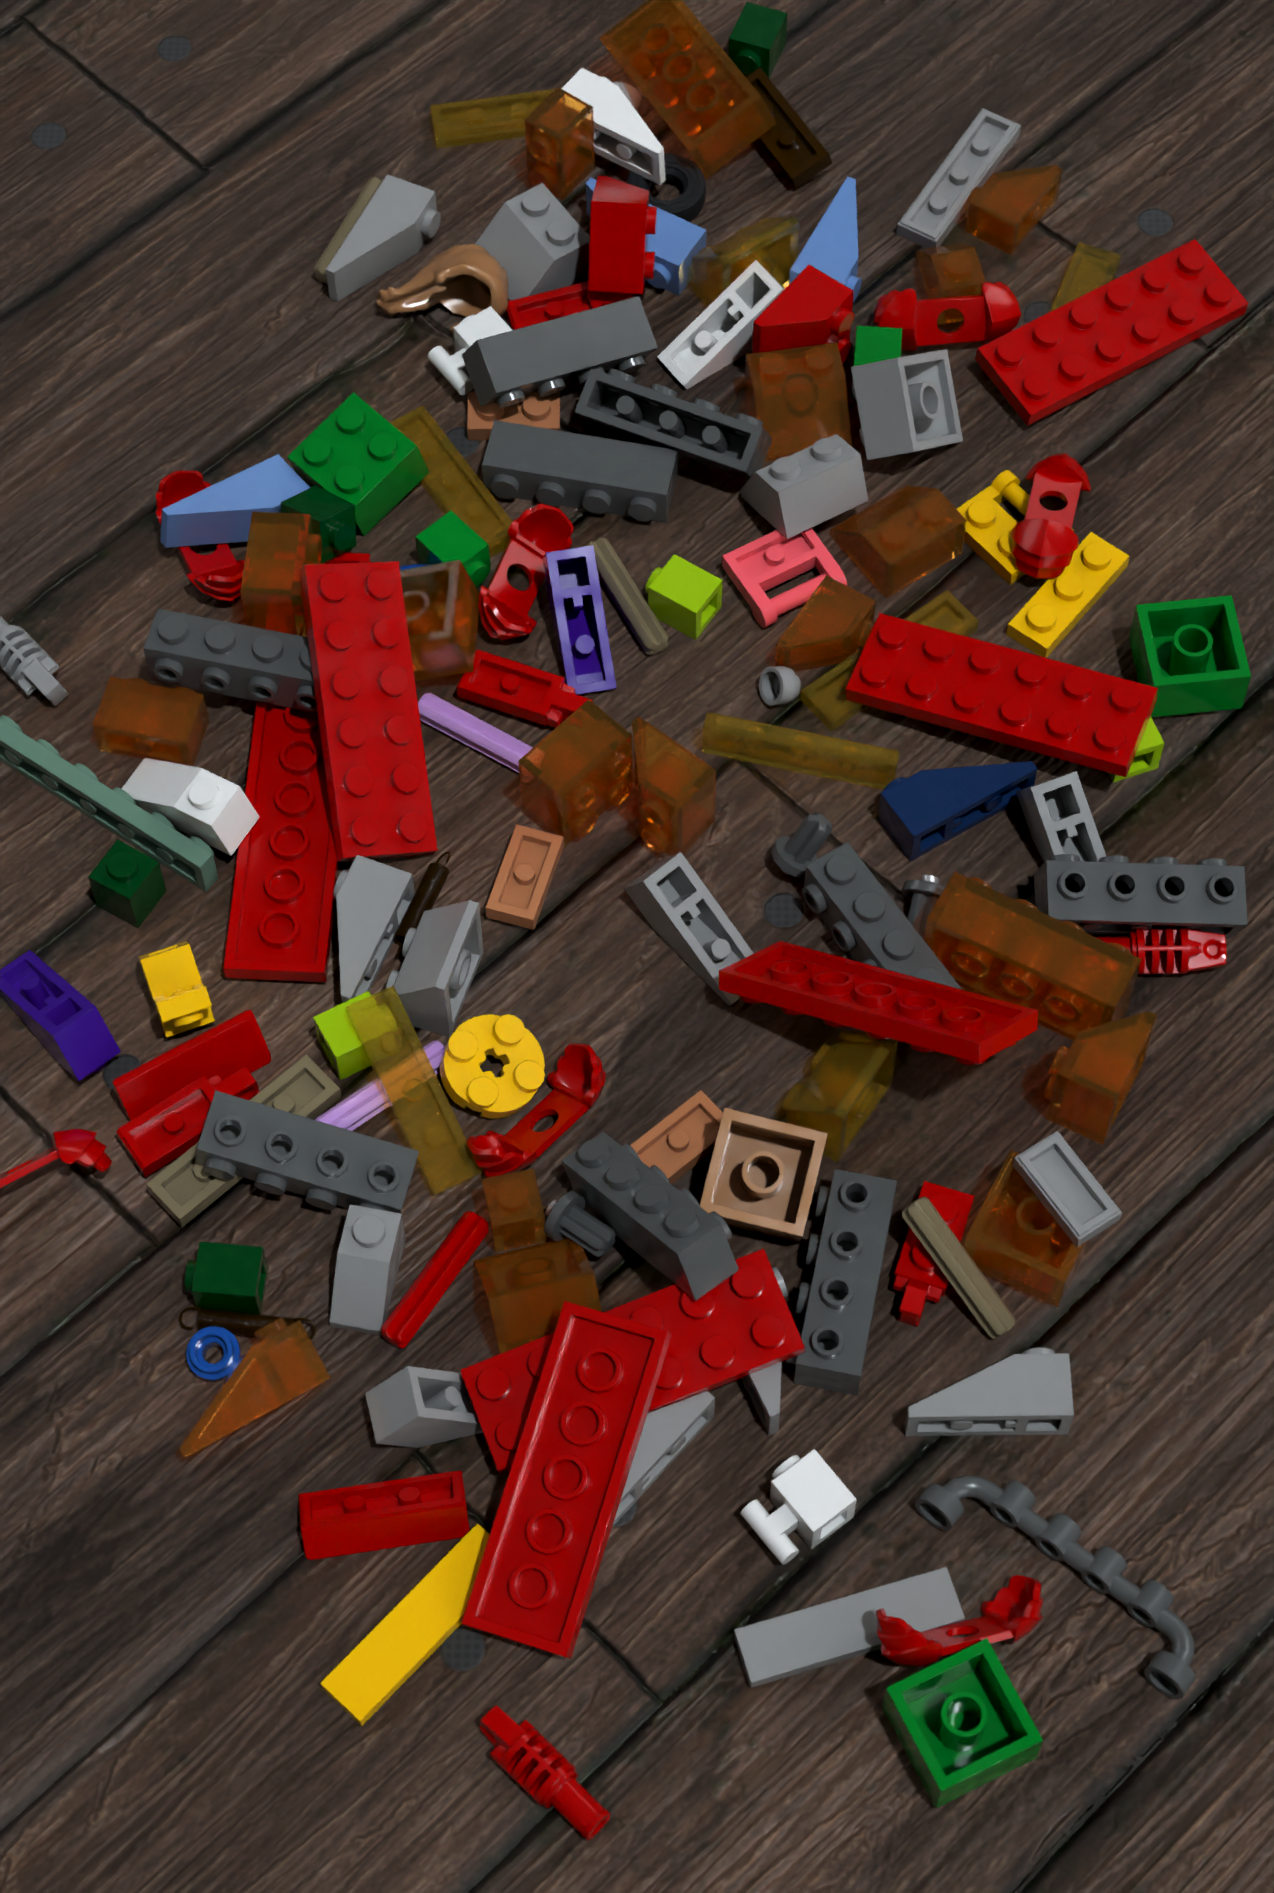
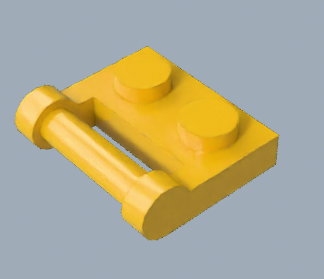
(990, 526)

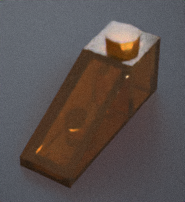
(261, 1380)

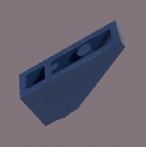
(948, 801)

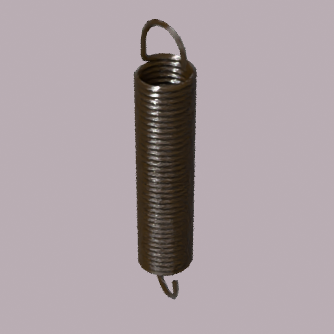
(423, 899)
(237, 1322)

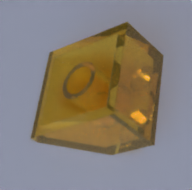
(769, 242)
(843, 1088)

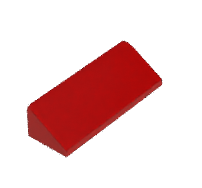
(212, 1053)
(383, 1515)

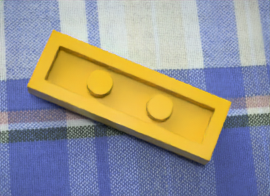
(1067, 598)

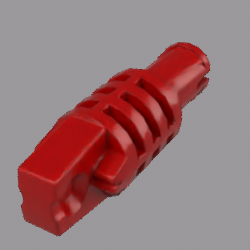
(1174, 950)
(542, 1771)

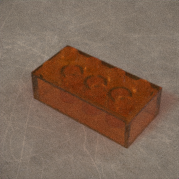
(688, 82)
(1029, 958)

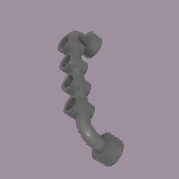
(1102, 1572)

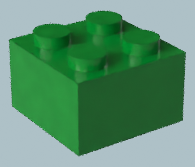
(360, 460)
(1190, 655)
(961, 1723)

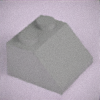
(537, 244)
(906, 404)
(808, 486)
(439, 965)

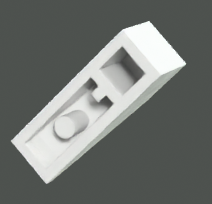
(618, 128)
(722, 329)
(194, 802)

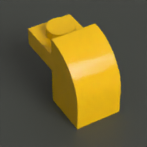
(176, 989)

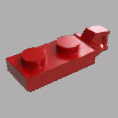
(558, 303)
(519, 690)
(179, 1120)
(916, 1270)

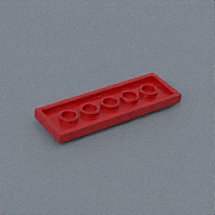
(1110, 331)
(1002, 694)
(368, 710)
(879, 1002)
(713, 1341)
(567, 1479)

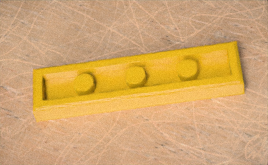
(408, 1632)

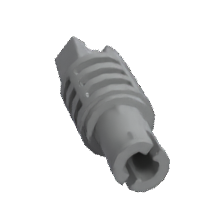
(28, 663)

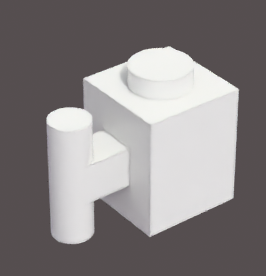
(465, 334)
(806, 1500)

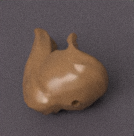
(460, 279)

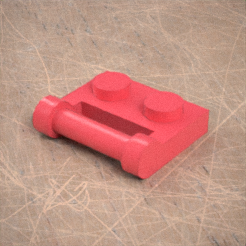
(774, 561)

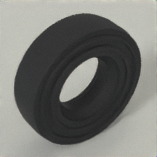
(688, 176)

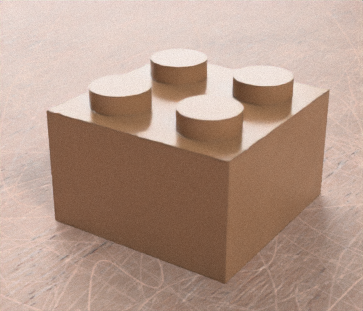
(763, 1174)

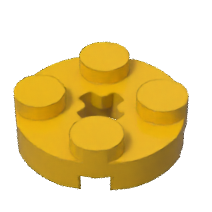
(479, 1090)

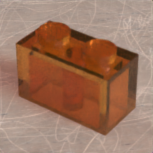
(560, 143)
(151, 721)

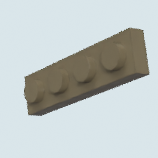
(184, 1185)

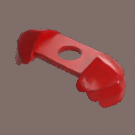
(984, 316)
(530, 537)
(1045, 537)
(214, 573)
(575, 1090)
(68, 1147)
(1005, 1619)

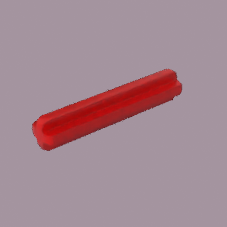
(434, 1279)

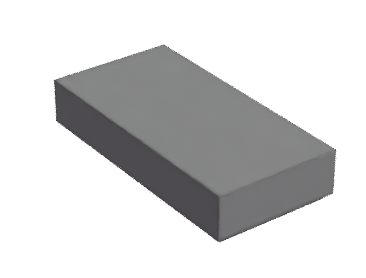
(1067, 1189)

